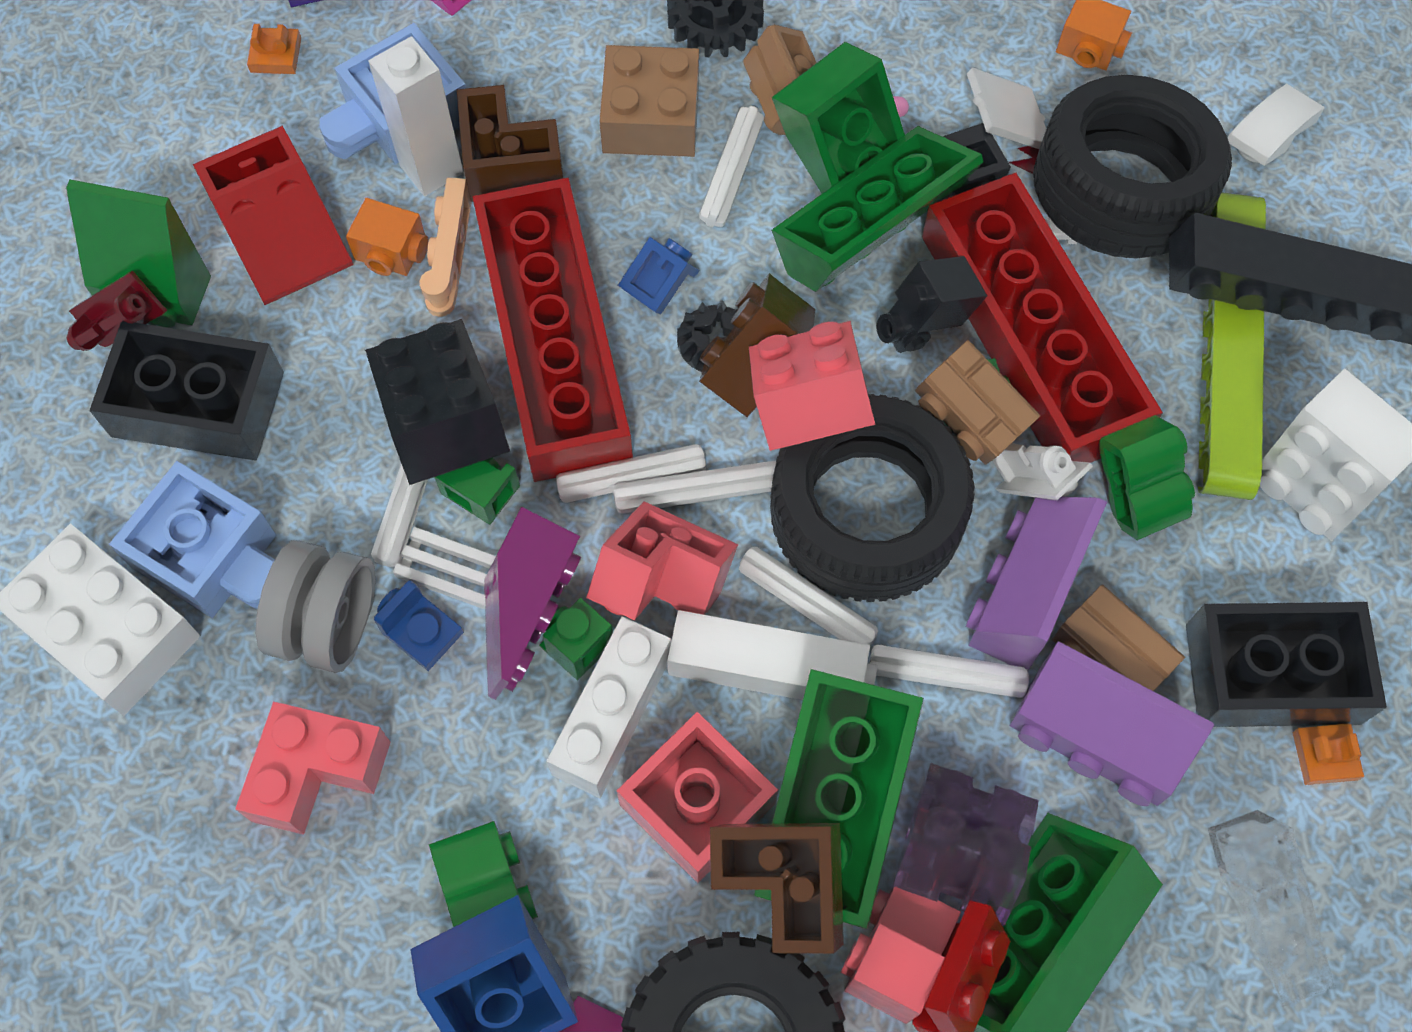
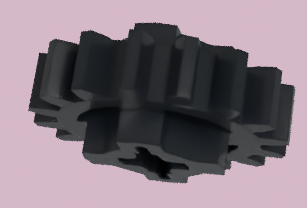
(715, 23)

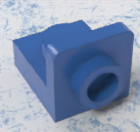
(658, 273)
(416, 625)

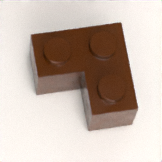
(500, 152)
(761, 314)
(798, 867)

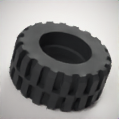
(733, 968)

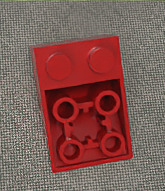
(273, 214)

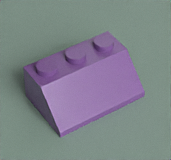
(1033, 578)
(1109, 726)

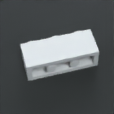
(610, 707)

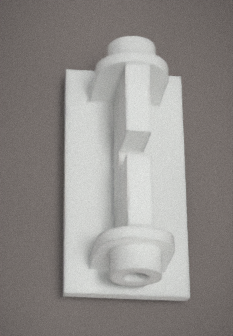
(1039, 471)

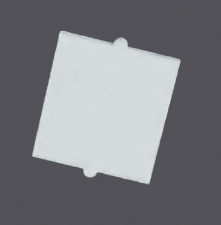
(1007, 108)

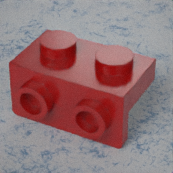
(967, 972)

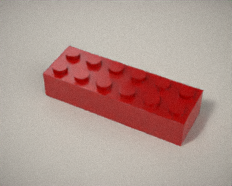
(1040, 318)
(552, 329)

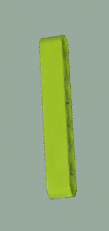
(1233, 380)

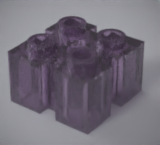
(967, 842)

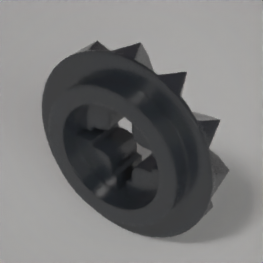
(693, 330)

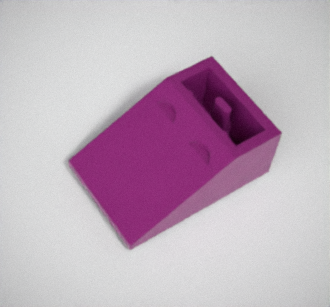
(518, 589)

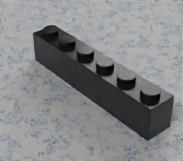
(1292, 277)

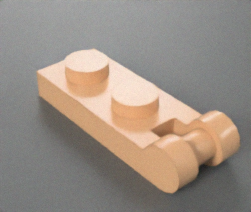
(447, 249)

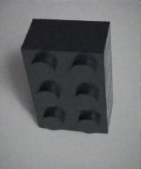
(187, 390)
(436, 401)
(1285, 664)

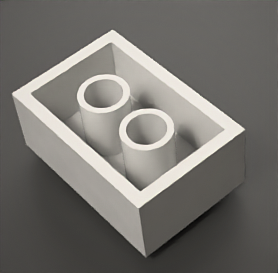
(1337, 455)
(97, 619)

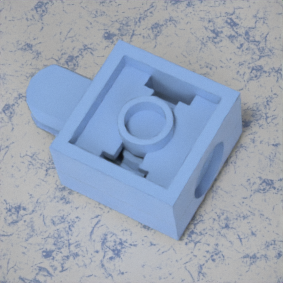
(362, 117)
(193, 547)

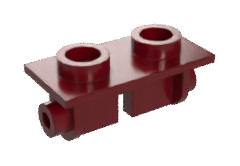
(104, 311)

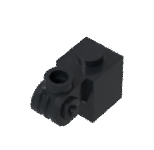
(931, 298)

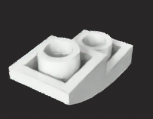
(1274, 124)

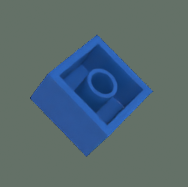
(493, 976)

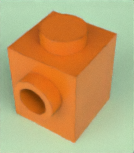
(1095, 33)
(387, 238)

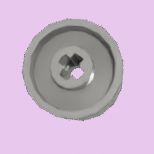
(315, 606)

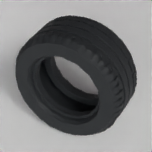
(1140, 119)
(870, 568)

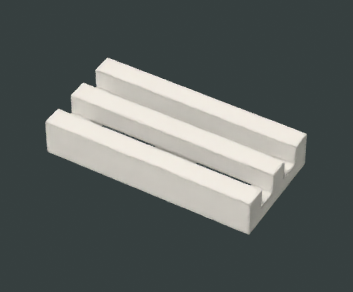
(412, 553)

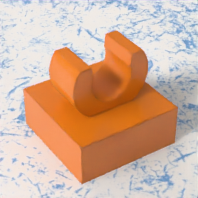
(274, 50)
(1328, 754)

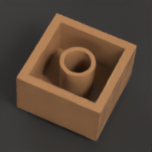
(649, 100)

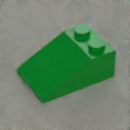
(839, 114)
(140, 234)

